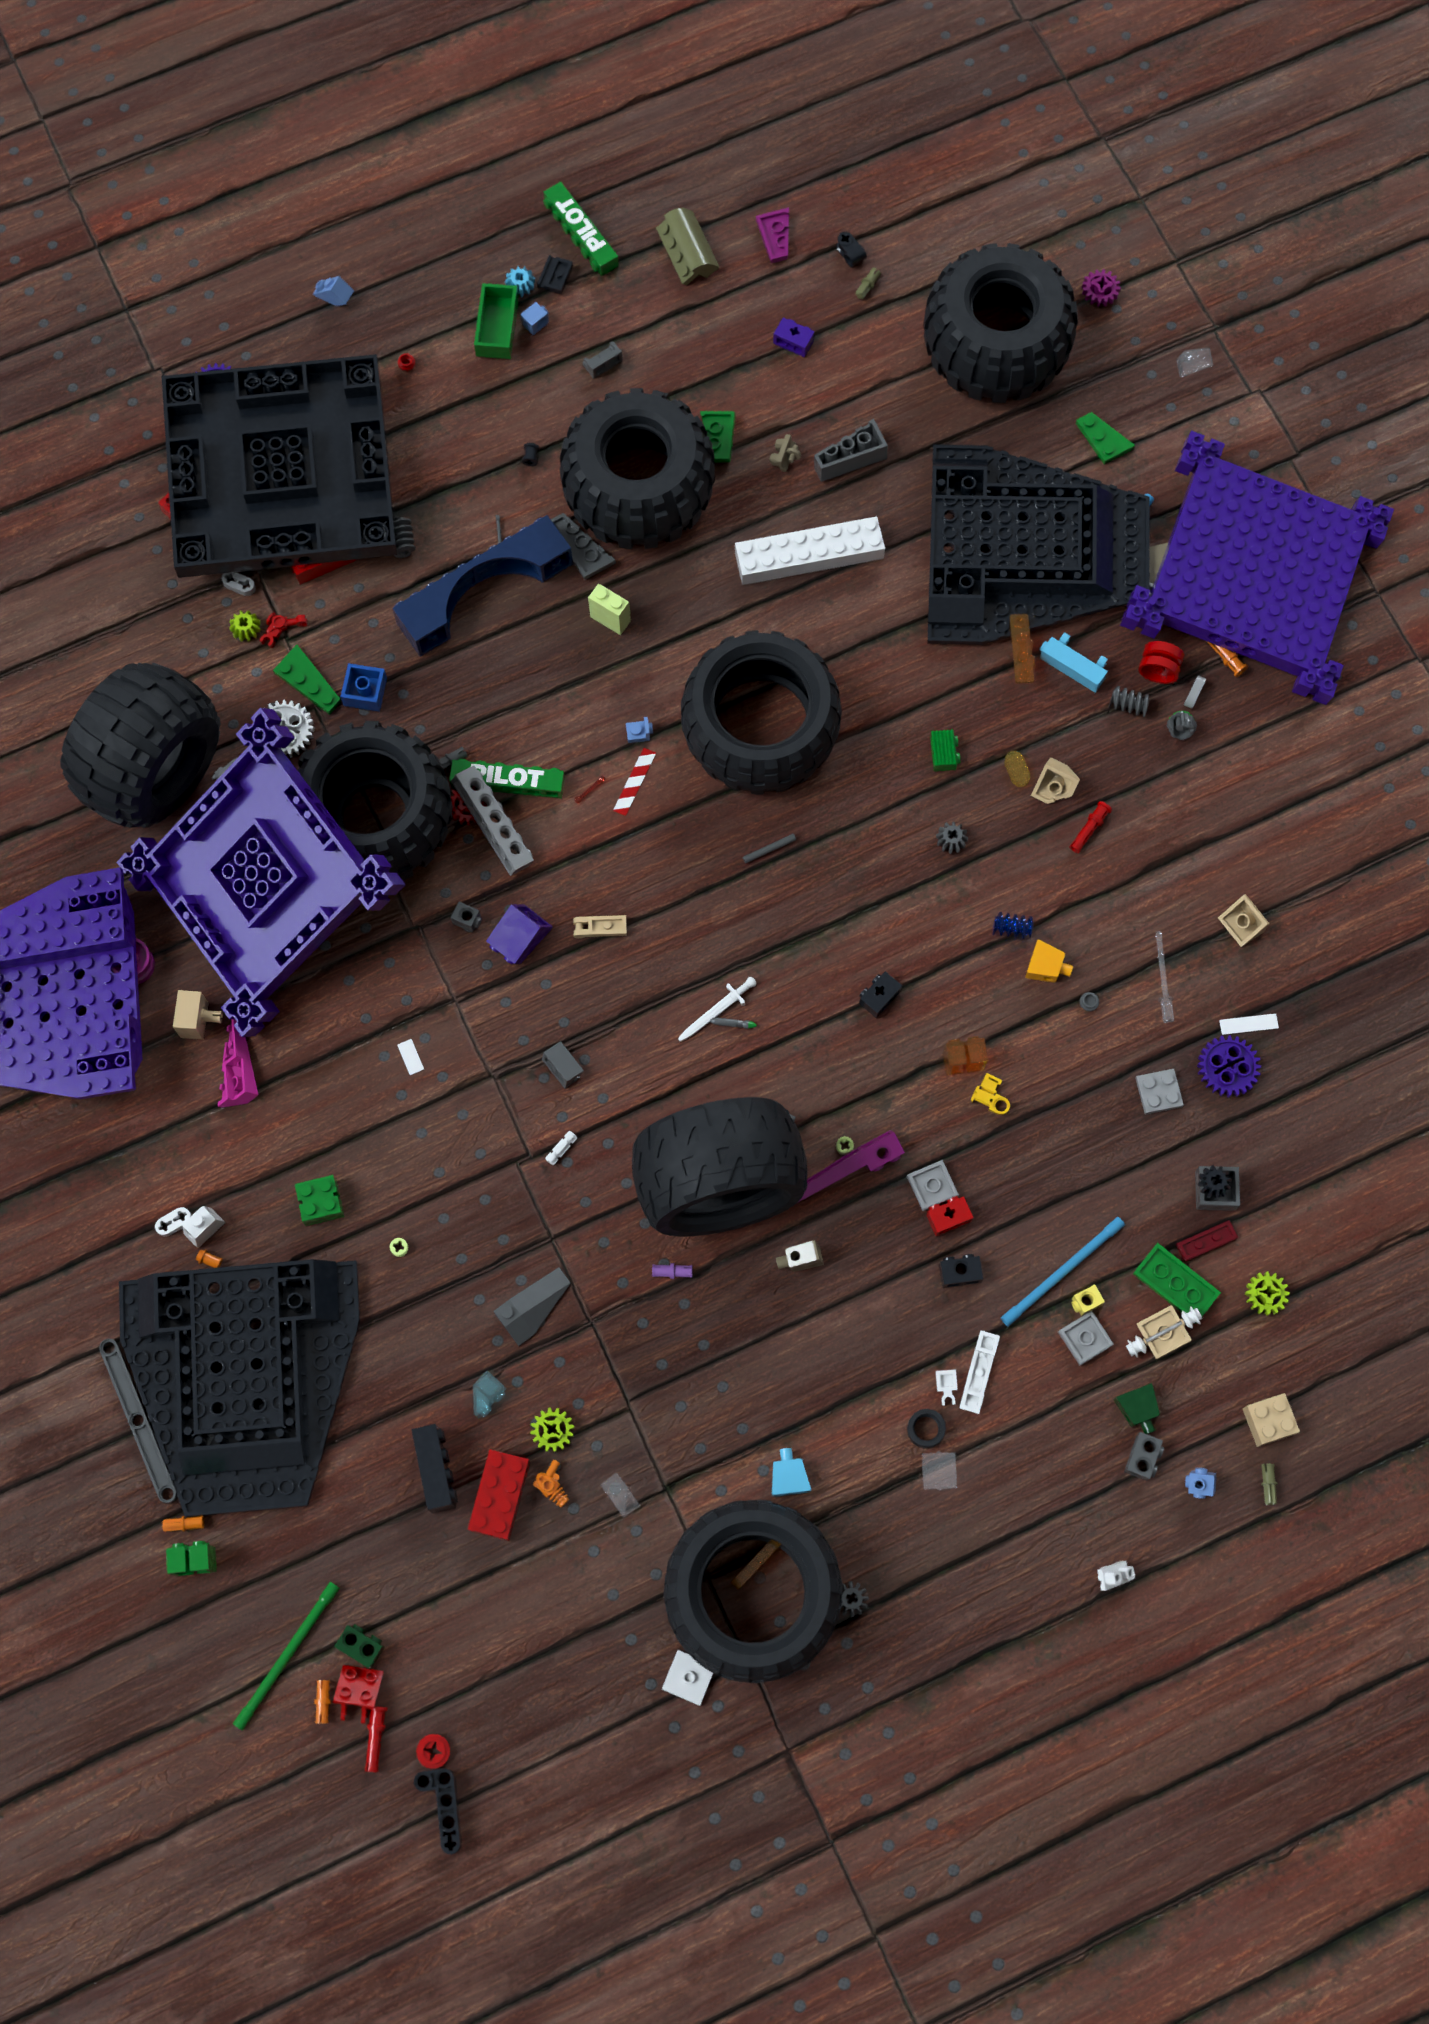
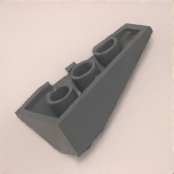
(530, 1307)

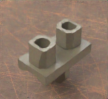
(787, 454)

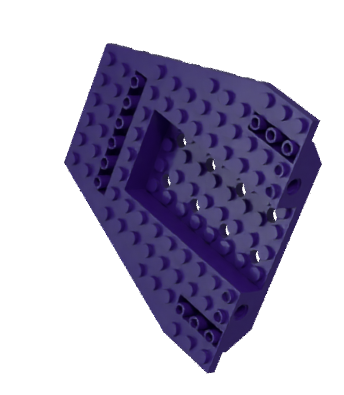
(55, 934)

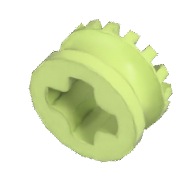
(844, 1139)
(401, 1252)

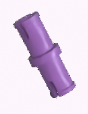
(672, 1271)

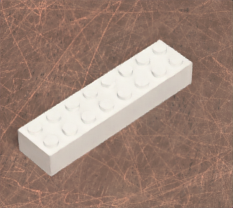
(809, 550)

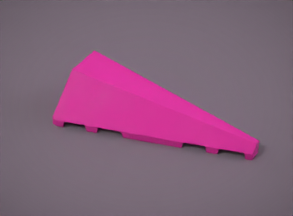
(239, 1077)

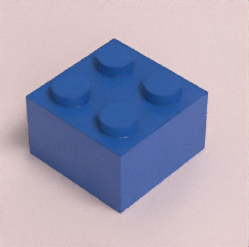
(363, 687)

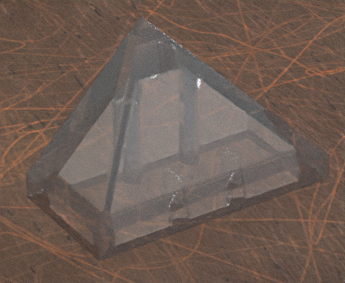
(1193, 361)
(620, 1495)

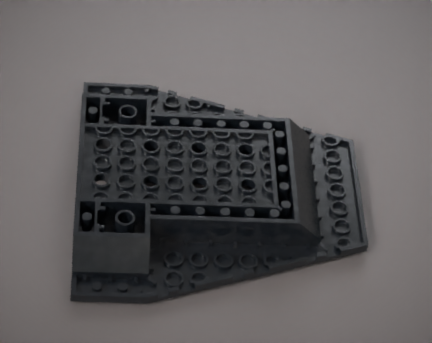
(977, 591)
(305, 1346)

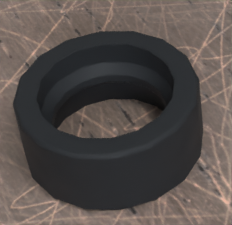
(911, 1430)

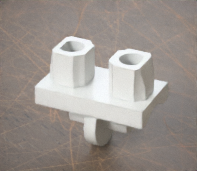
(1115, 1575)

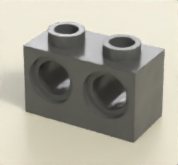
(1139, 1454)

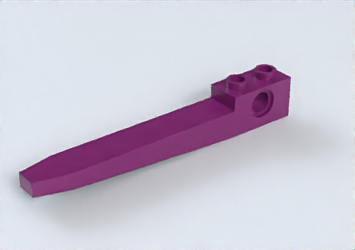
(862, 1156)

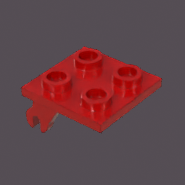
(359, 1688)

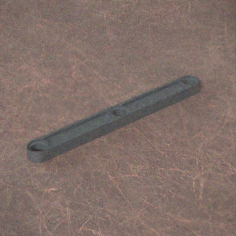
(132, 1407)

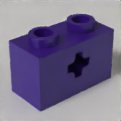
(793, 337)

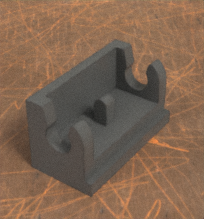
(603, 360)
(562, 1064)

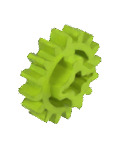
(1267, 1302)
(546, 1437)

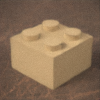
(1271, 1420)

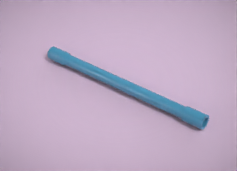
(1016, 1311)

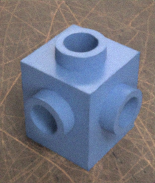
(1208, 1480)

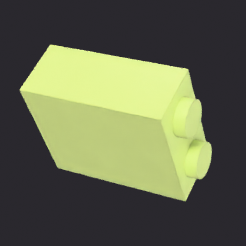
(609, 609)

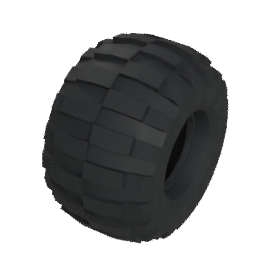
(991, 360)
(645, 508)
(140, 744)
(387, 759)

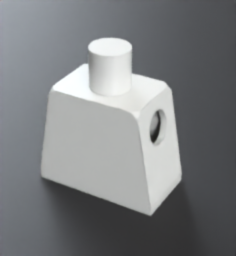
(202, 1225)

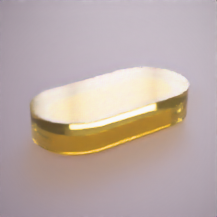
(1017, 768)

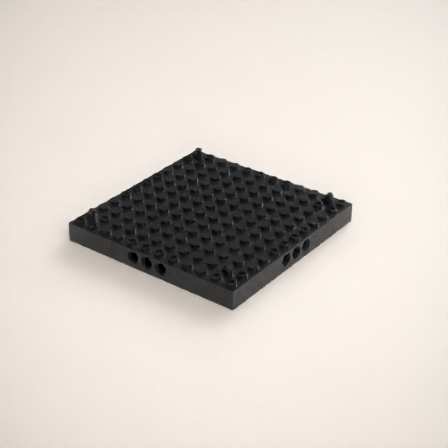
(277, 466)

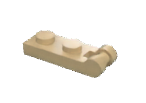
(600, 926)

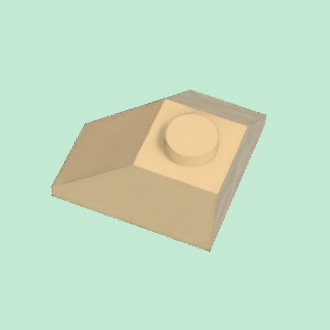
(1055, 782)

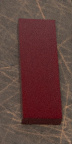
(1206, 1241)

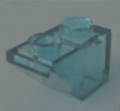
(485, 1393)

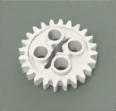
(290, 714)

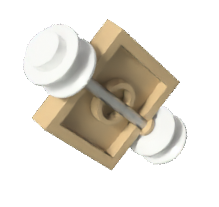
(1164, 1332)

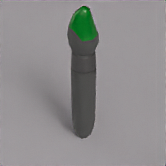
(733, 1023)

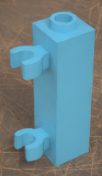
(1073, 663)

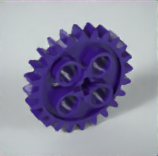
(1219, 1051)

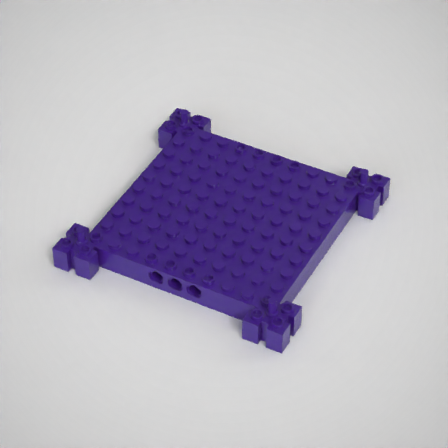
(1258, 567)
(259, 872)

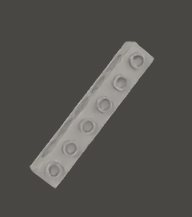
(492, 830)

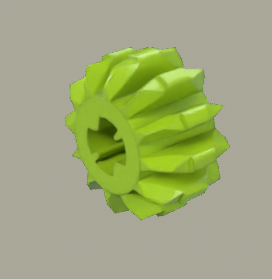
(238, 623)

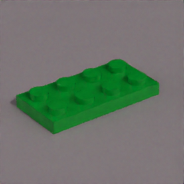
(1175, 1281)

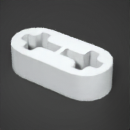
(170, 1218)

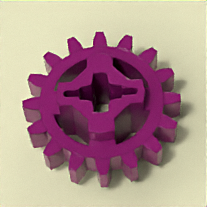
(1109, 287)

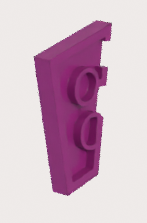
(774, 232)

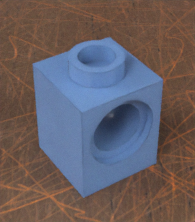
(534, 318)

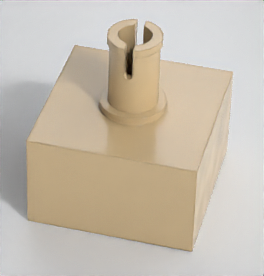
(192, 1015)

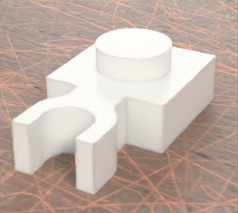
(946, 1382)

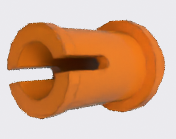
(209, 1259)

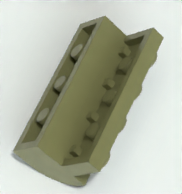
(687, 245)

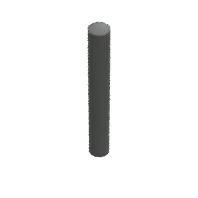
(769, 848)

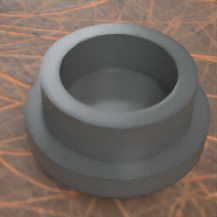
(1089, 1001)

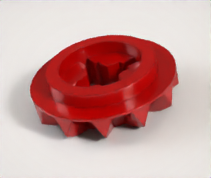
(425, 1757)

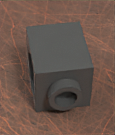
(462, 910)

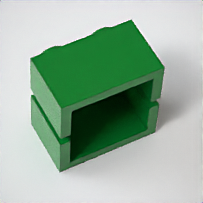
(318, 1200)
(186, 1559)

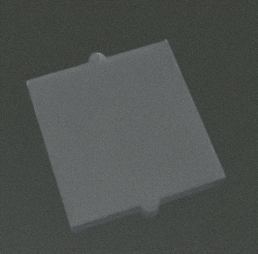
(939, 1471)

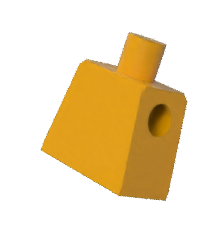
(1047, 963)

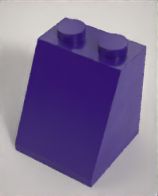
(518, 933)

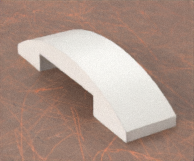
(979, 1372)

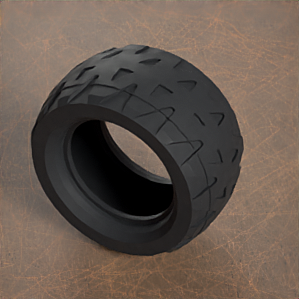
(719, 1166)

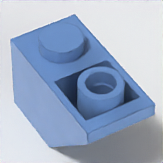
(333, 290)

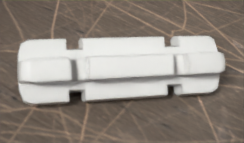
(562, 1146)

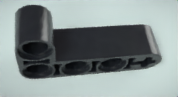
(443, 1811)

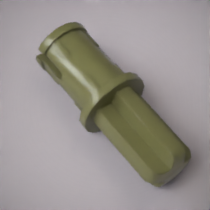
(867, 283)
(1269, 1484)

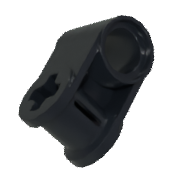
(850, 249)

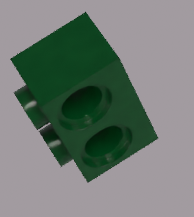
(357, 1650)

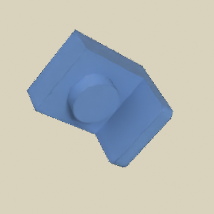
(639, 731)

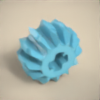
(522, 279)

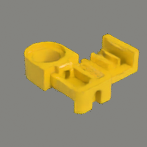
(986, 1094)

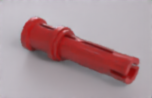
(1094, 820)
(375, 1728)

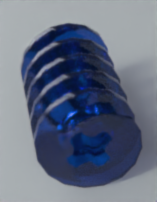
(1013, 925)

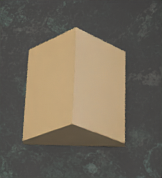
(1244, 921)

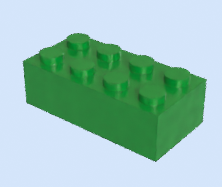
(496, 321)

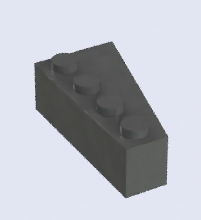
(852, 452)

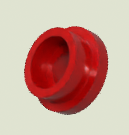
(406, 358)

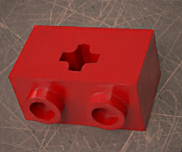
(960, 1217)

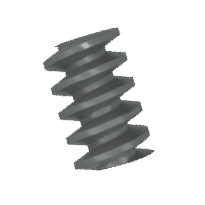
(404, 537)
(1130, 701)

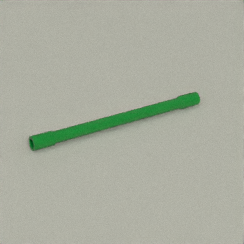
(248, 1711)

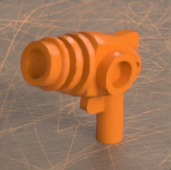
(549, 1485)

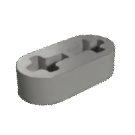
(236, 586)
(1195, 691)

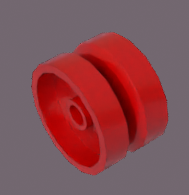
(1161, 662)

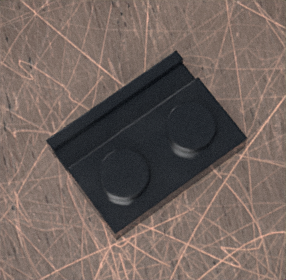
(555, 274)

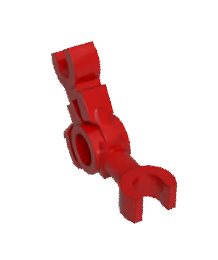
(278, 624)

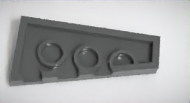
(586, 554)

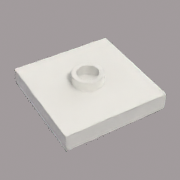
(687, 1678)

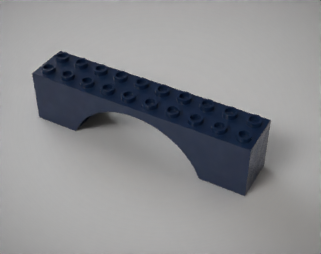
(532, 552)

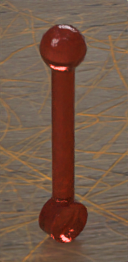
(578, 799)

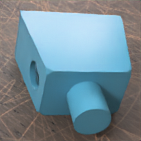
(789, 1475)

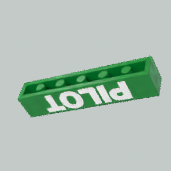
(580, 229)
(515, 778)

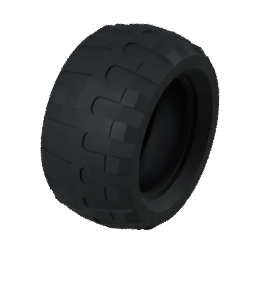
(769, 659)
(807, 1548)

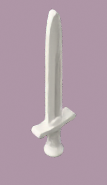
(722, 1005)

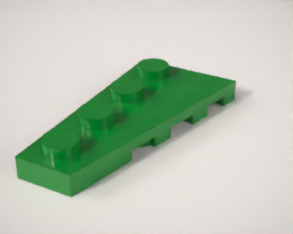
(307, 680)

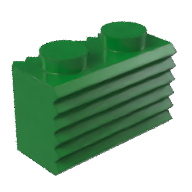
(944, 750)

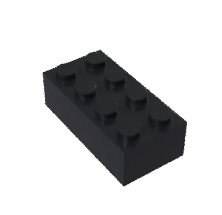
(433, 1468)

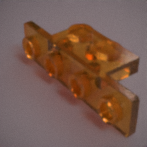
(1022, 649)

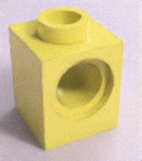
(1095, 1297)

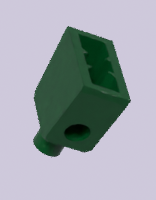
(1139, 1407)

